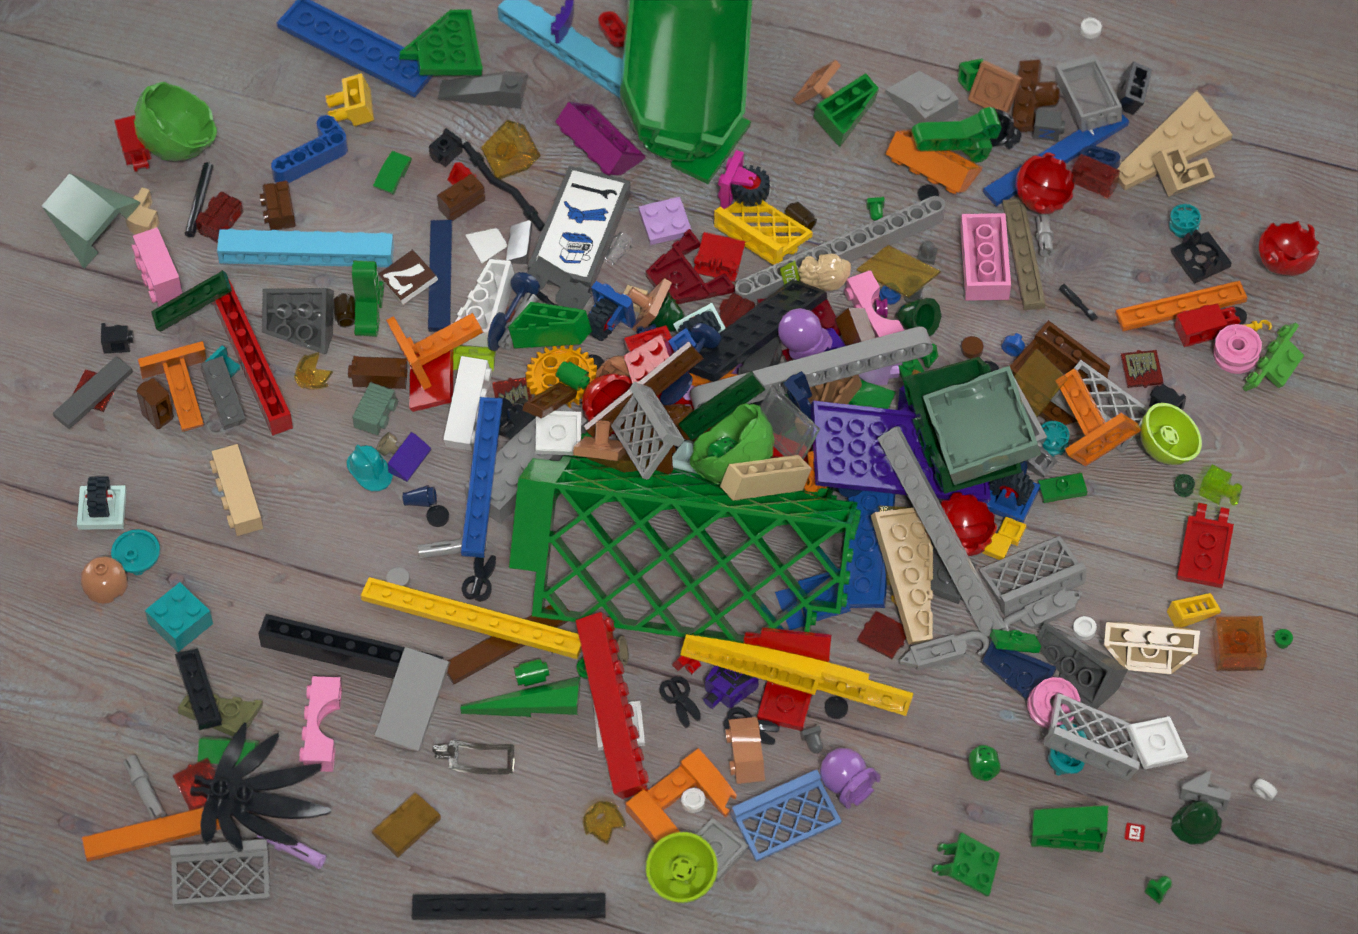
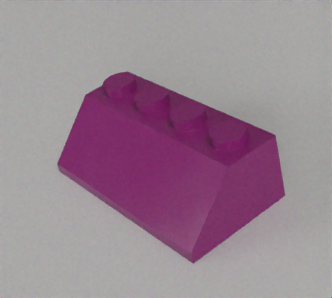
(599, 138)

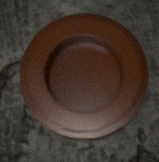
(972, 347)

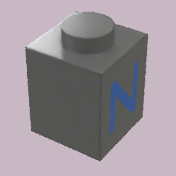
(1048, 125)

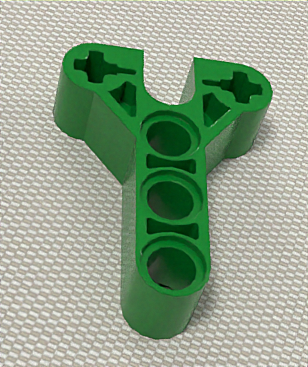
(968, 135)
(368, 297)

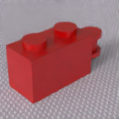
(132, 148)
(1203, 323)

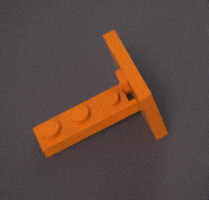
(435, 344)
(174, 365)
(1099, 435)

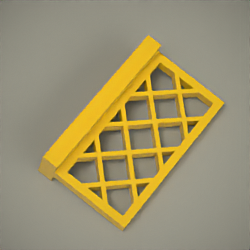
(756, 241)

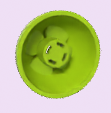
(1170, 435)
(676, 856)

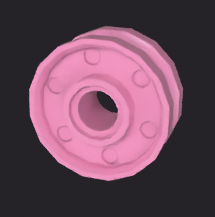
(1237, 360)
(1039, 700)

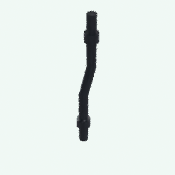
(528, 210)

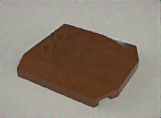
(1064, 354)

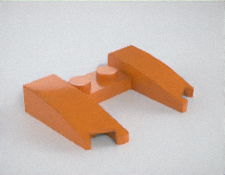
(694, 771)

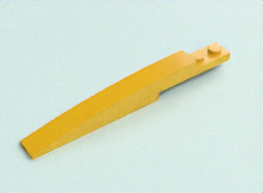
(797, 672)

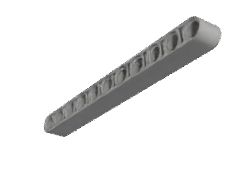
(852, 244)
(831, 364)

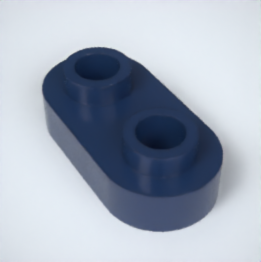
(1103, 155)

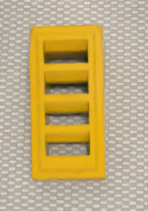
(1181, 618)

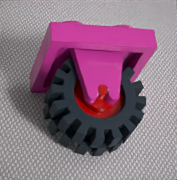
(742, 183)

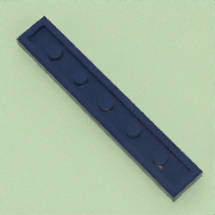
(441, 264)

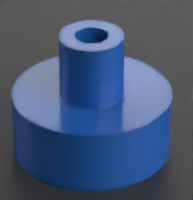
(1013, 345)

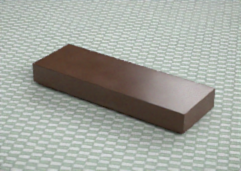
(550, 400)

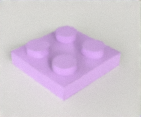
(664, 220)

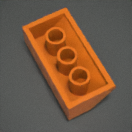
(939, 166)

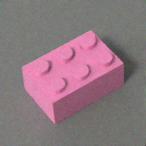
(156, 266)

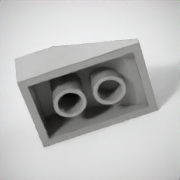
(924, 98)

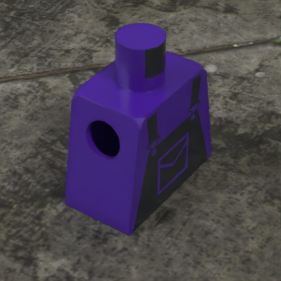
(728, 687)

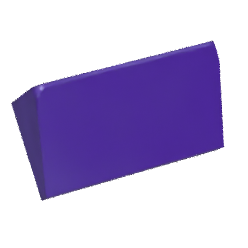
(408, 457)

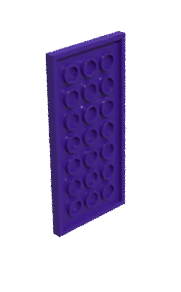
(853, 458)

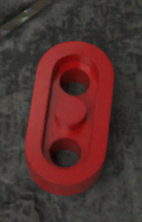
(614, 30)

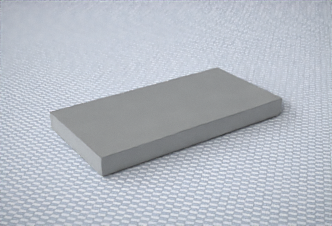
(412, 698)

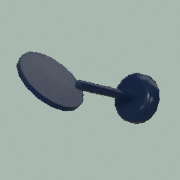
(520, 284)
(704, 336)

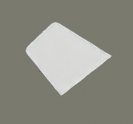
(487, 243)

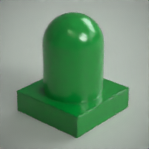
(876, 207)
(930, 359)
(1158, 889)

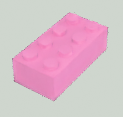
(985, 257)

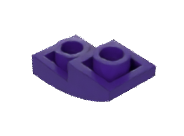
(563, 21)

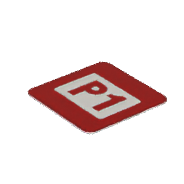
(1134, 832)

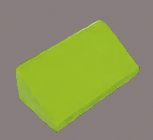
(473, 352)

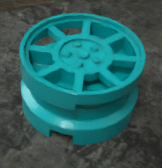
(1184, 220)
(1056, 438)

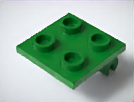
(873, 396)
(972, 864)

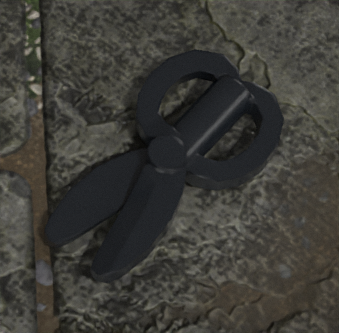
(481, 577)
(683, 703)
(764, 725)

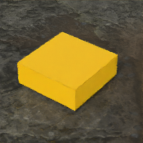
(1012, 529)
(999, 547)

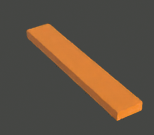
(1168, 308)
(143, 835)

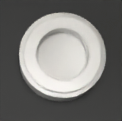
(1090, 28)
(1084, 628)
(1264, 789)
(693, 800)

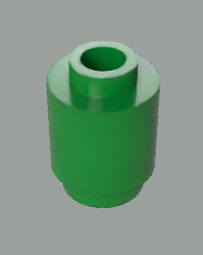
(573, 375)
(531, 673)

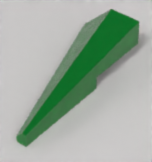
(550, 698)

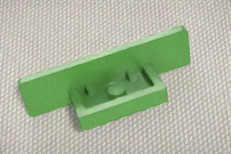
(1278, 361)

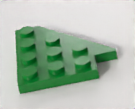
(447, 46)

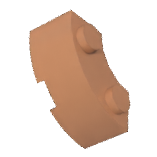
(746, 750)

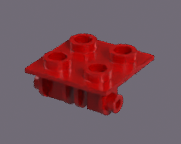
(719, 256)

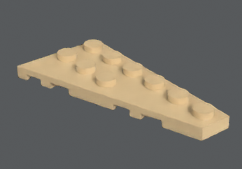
(1191, 126)
(909, 565)

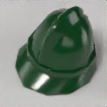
(920, 313)
(668, 314)
(1196, 823)

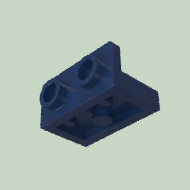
(799, 392)

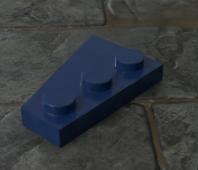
(1017, 669)

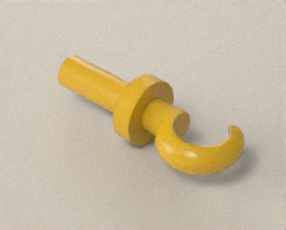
(1255, 325)

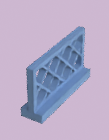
(772, 800)

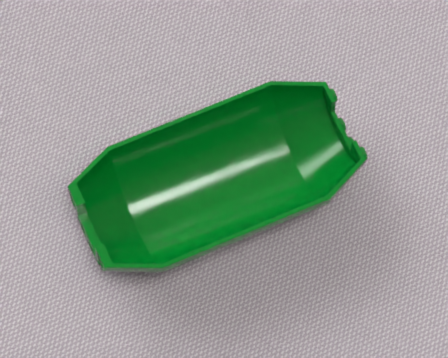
(685, 73)

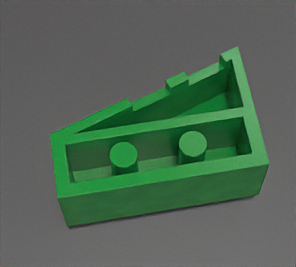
(846, 108)
(549, 326)
(1071, 828)

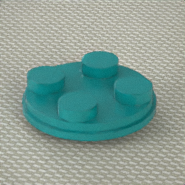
(136, 551)

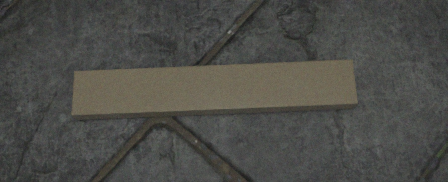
(1023, 254)

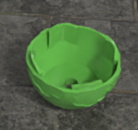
(173, 122)
(746, 426)

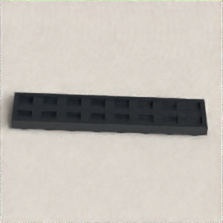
(755, 329)

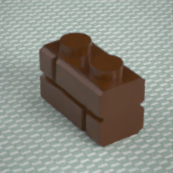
(461, 197)
(278, 206)
(155, 403)

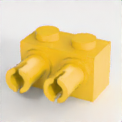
(357, 101)

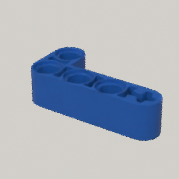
(312, 155)

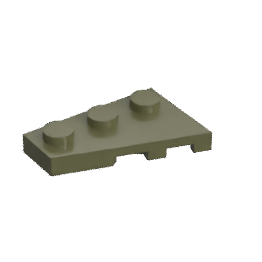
(232, 712)

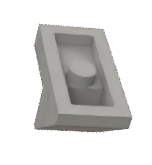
(1198, 790)

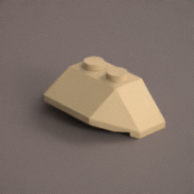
(1151, 646)

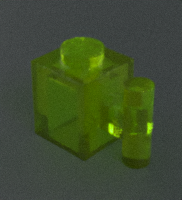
(1217, 485)

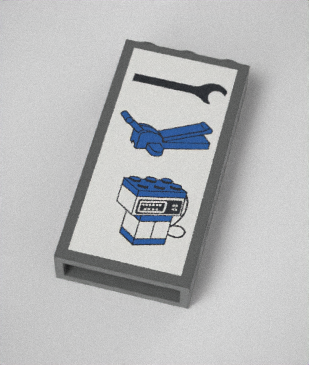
(582, 224)

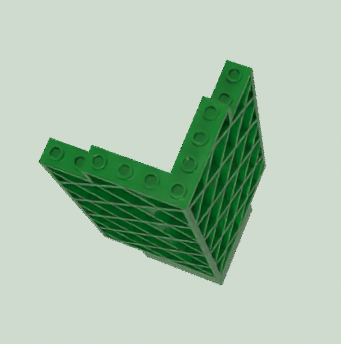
(700, 504)

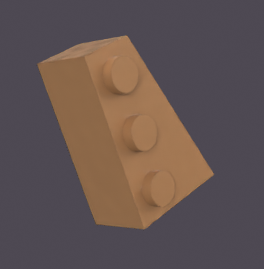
(837, 391)

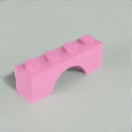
(863, 292)
(324, 698)

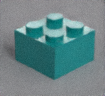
(178, 617)

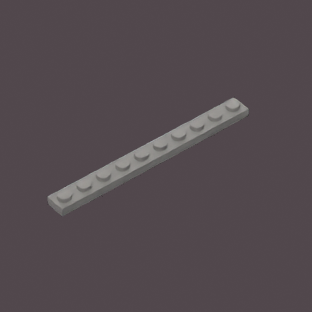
(941, 531)

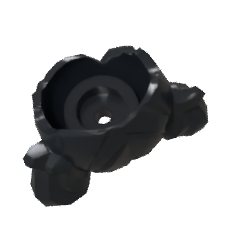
(1009, 134)

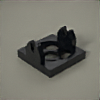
(1210, 268)
(515, 416)

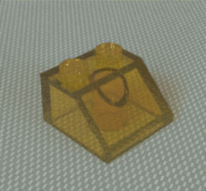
(510, 150)

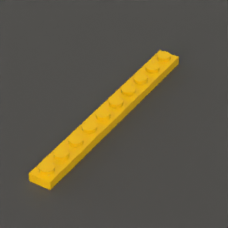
(472, 617)

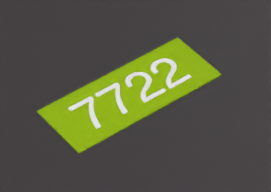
(790, 272)

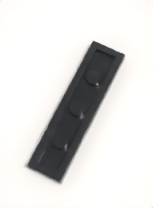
(198, 689)

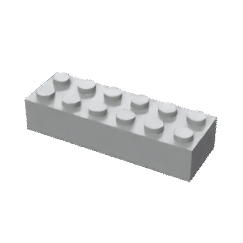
(510, 464)

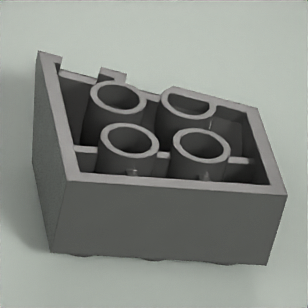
(299, 316)

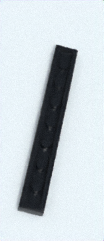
(508, 906)

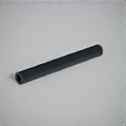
(199, 199)

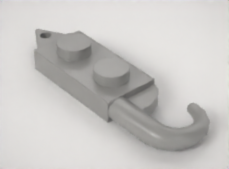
(1045, 609)
(942, 650)

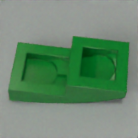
(391, 172)

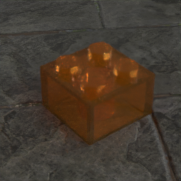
(1239, 643)

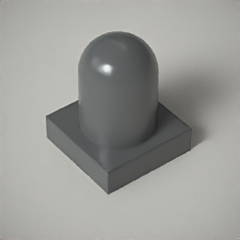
(927, 252)
(813, 739)

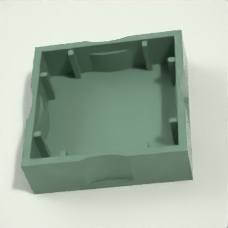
(982, 425)

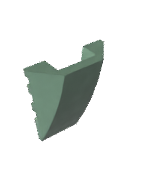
(83, 212)

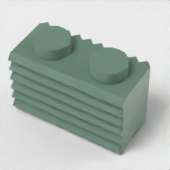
(374, 408)

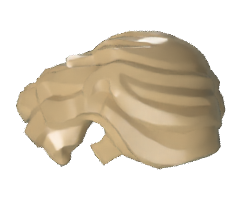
(827, 273)

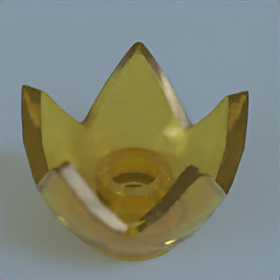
(308, 376)
(602, 827)

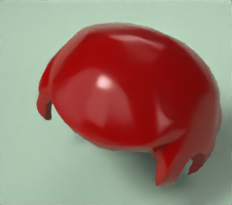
(1044, 184)
(1288, 248)
(603, 392)
(971, 522)

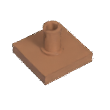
(817, 83)
(994, 87)
(649, 304)
(600, 446)

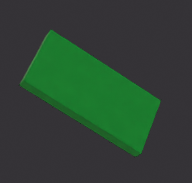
(704, 167)

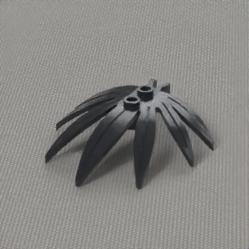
(234, 796)

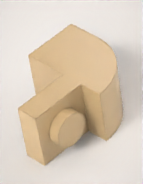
(142, 218)

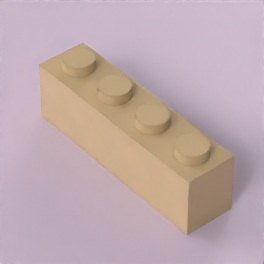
(765, 477)
(236, 489)

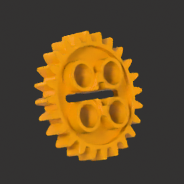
(540, 366)

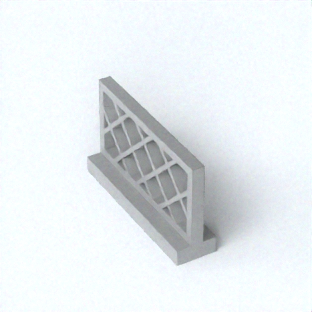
(1112, 391)
(655, 418)
(1041, 586)
(1090, 750)
(219, 852)

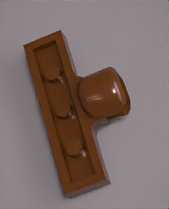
(1032, 95)

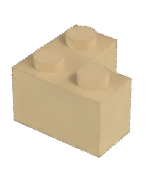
(1178, 174)

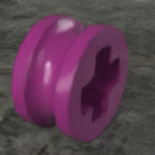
(882, 307)

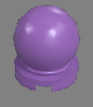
(803, 334)
(846, 774)

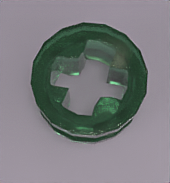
(1184, 492)

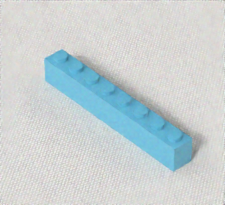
(574, 49)
(304, 248)

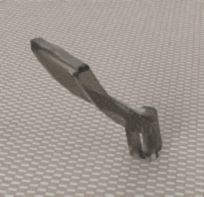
(452, 749)

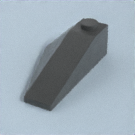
(491, 89)
(1086, 668)

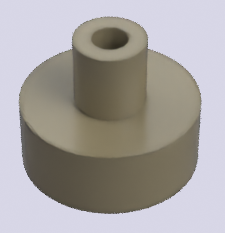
(387, 444)

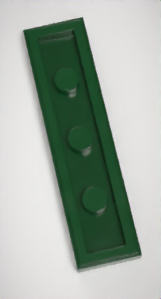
(191, 301)
(721, 405)

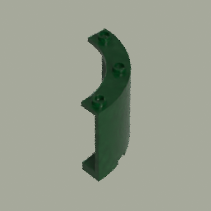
(931, 381)

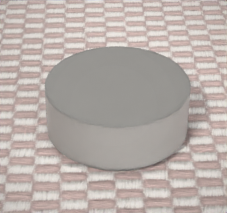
(398, 576)

